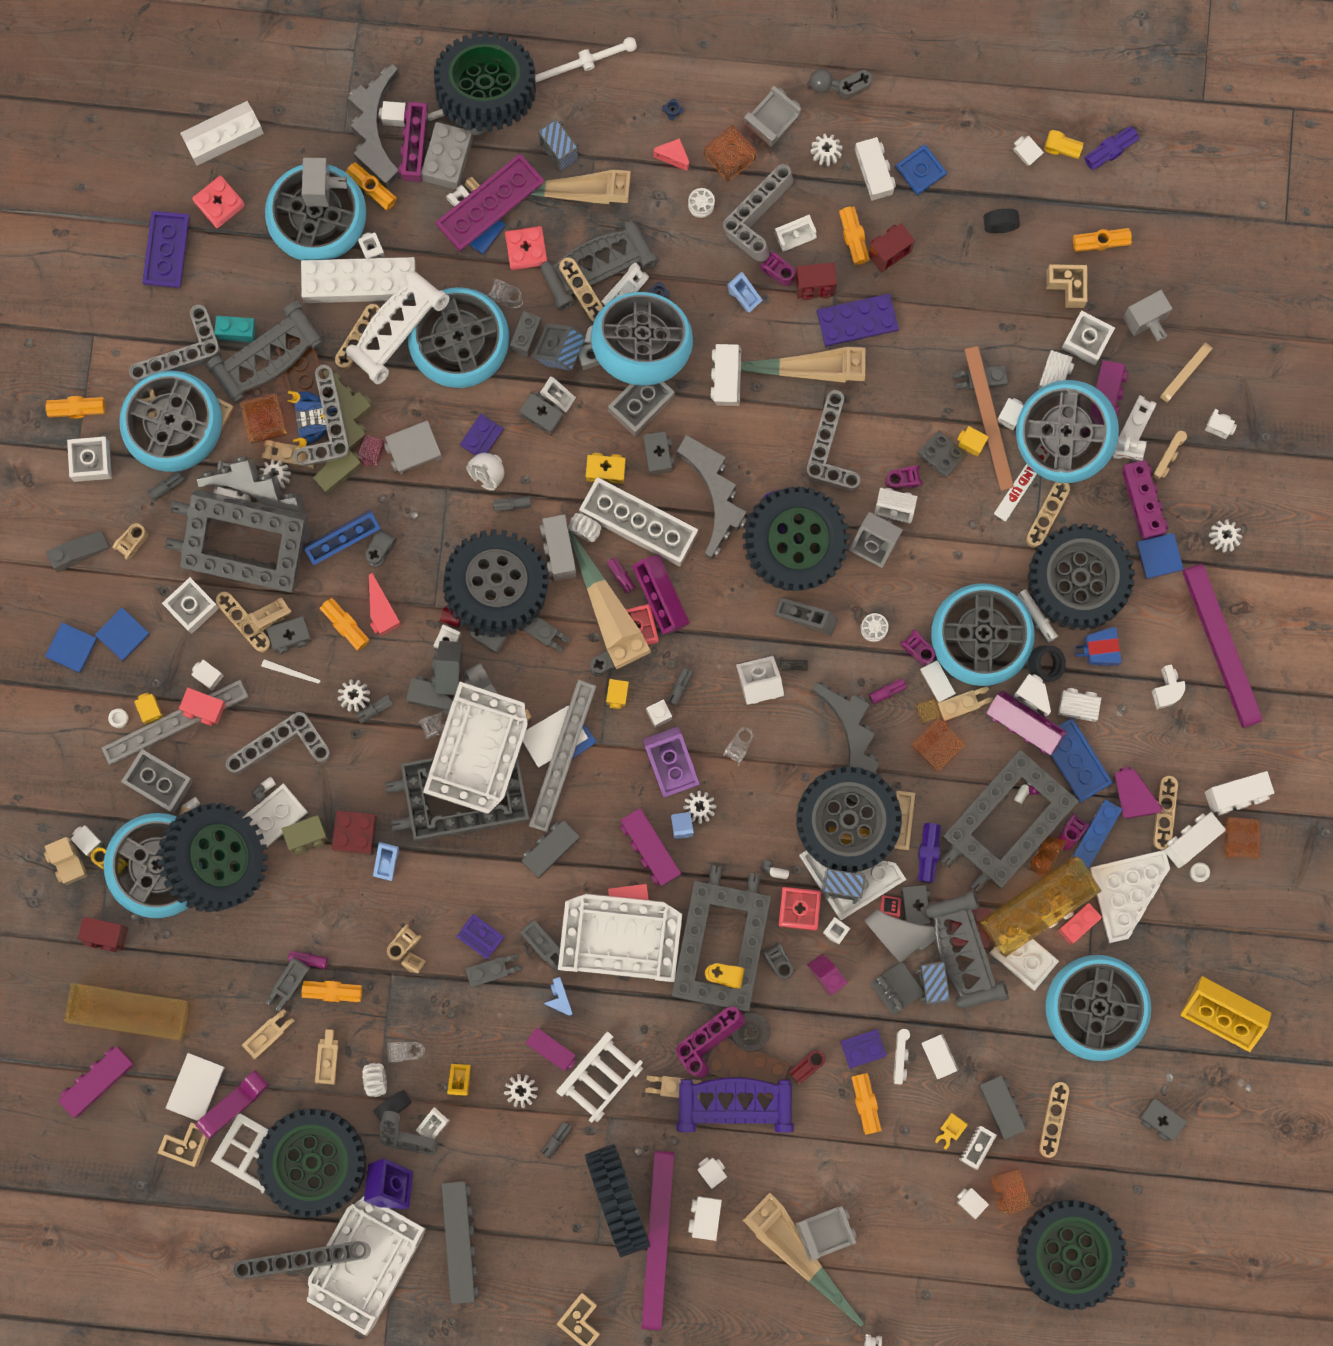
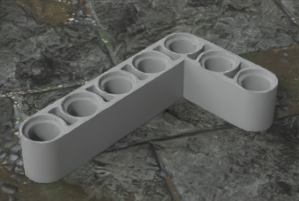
(755, 211)
(183, 353)
(336, 420)
(825, 445)
(278, 742)

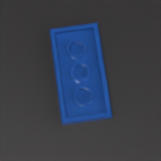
(1079, 763)

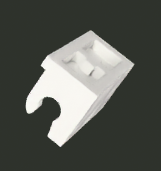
(795, 233)
(940, 1056)

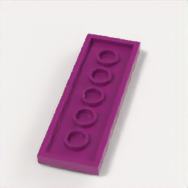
(489, 202)

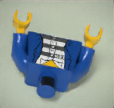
(309, 417)

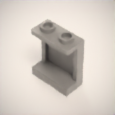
(773, 116)
(412, 447)
(826, 1232)

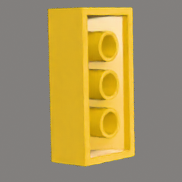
(1226, 1014)

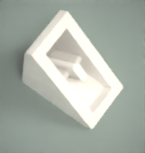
(557, 394)
(433, 1124)

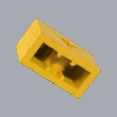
(615, 472)

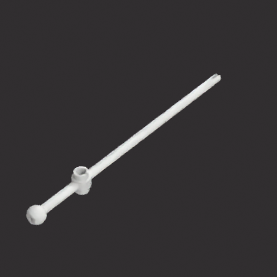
(586, 60)

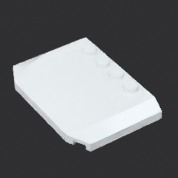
(477, 749)
(620, 937)
(361, 1288)

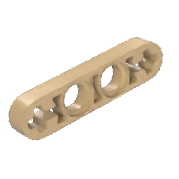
(579, 292)
(354, 335)
(1186, 372)
(1048, 514)
(242, 623)
(1168, 813)
(1051, 1119)

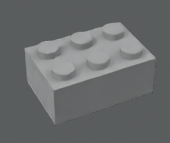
(447, 156)
(640, 405)
(558, 548)
(157, 781)

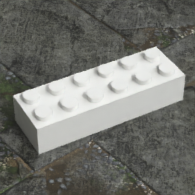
(354, 279)
(639, 522)

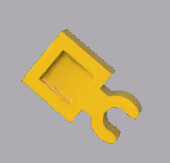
(952, 1128)

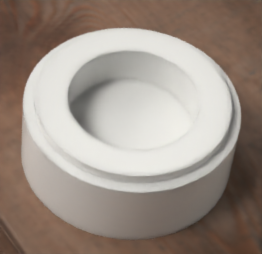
(118, 718)
(1199, 872)

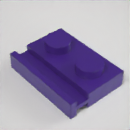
(481, 436)
(480, 936)
(863, 1048)

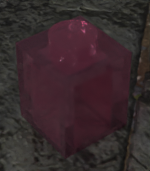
(371, 450)

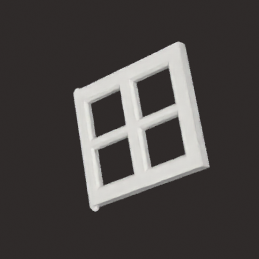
(251, 1152)

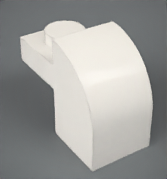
(1172, 692)

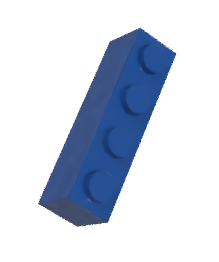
(341, 537)
(1096, 832)

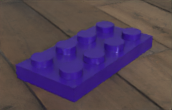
(166, 249)
(857, 320)

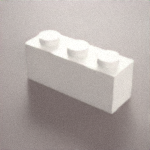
(875, 168)
(1194, 839)

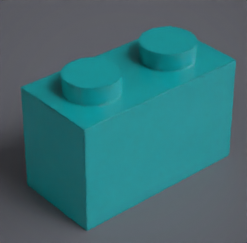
(235, 329)

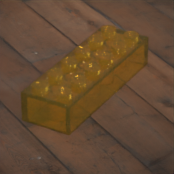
(1040, 906)
(127, 1012)

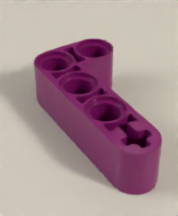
(712, 1039)
(232, 1105)

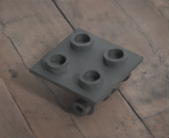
(941, 454)
(897, 988)

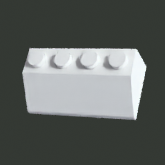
(222, 133)

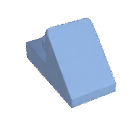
(744, 292)
(682, 825)
(386, 861)
(560, 1004)

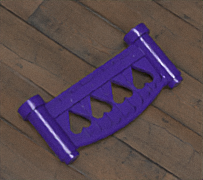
(777, 1112)

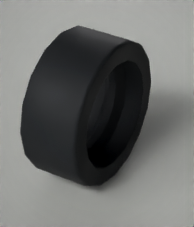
(1001, 221)
(1059, 663)
(395, 1103)

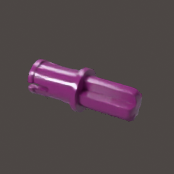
(621, 575)
(887, 691)
(309, 959)

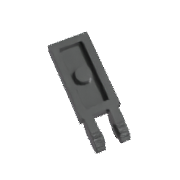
(995, 377)
(545, 633)
(541, 942)
(491, 970)
(288, 982)

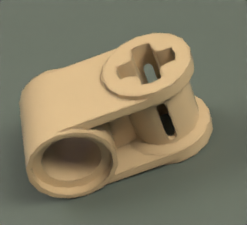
(130, 542)
(403, 942)

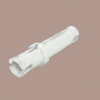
(1041, 621)

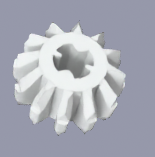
(833, 148)
(281, 472)
(584, 527)
(1218, 533)
(346, 698)
(696, 800)
(374, 1079)
(517, 1096)

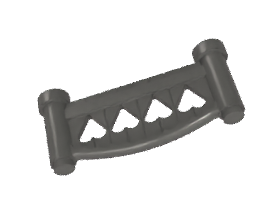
(636, 252)
(229, 371)
(961, 910)

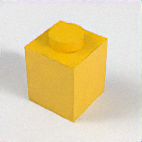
(972, 441)
(617, 693)
(148, 708)

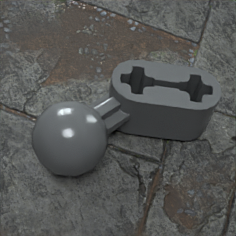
(822, 81)

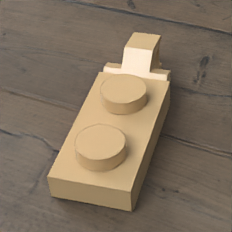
(327, 1059)

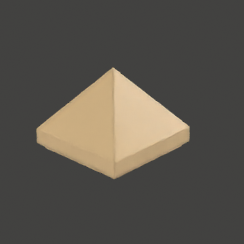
(413, 963)

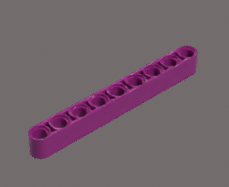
(1222, 645)
(658, 1240)

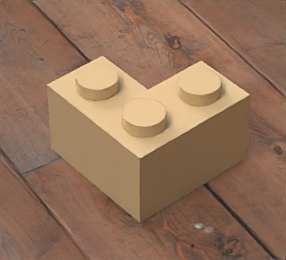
(1072, 280)
(66, 859)
(187, 1150)
(575, 1322)

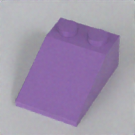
(671, 761)

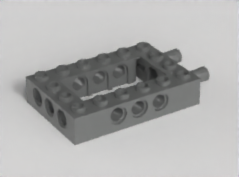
(211, 505)
(419, 817)
(965, 844)
(747, 901)

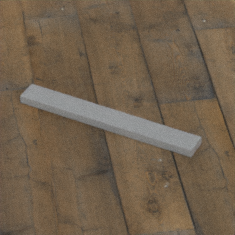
(167, 726)
(562, 755)

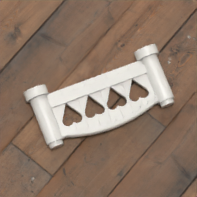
(373, 360)

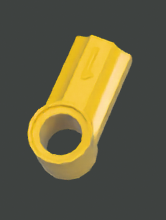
(1059, 144)

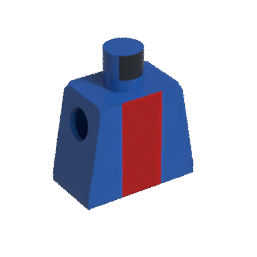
(1101, 648)

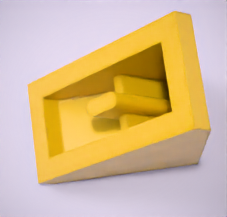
(459, 1080)

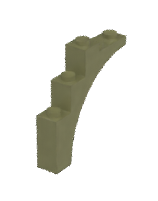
(353, 410)

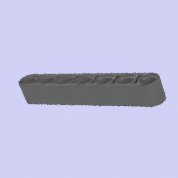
(292, 1260)

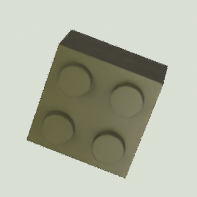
(305, 835)

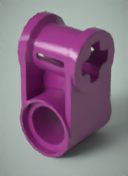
(775, 267)
(907, 477)
(918, 647)
(1073, 831)

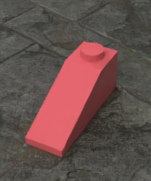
(380, 610)

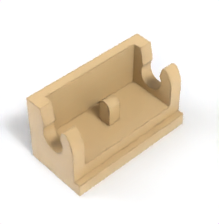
(268, 616)

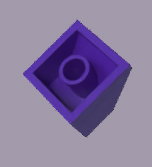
(388, 1185)

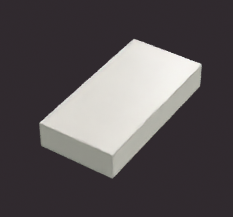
(937, 681)

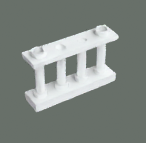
(581, 1074)

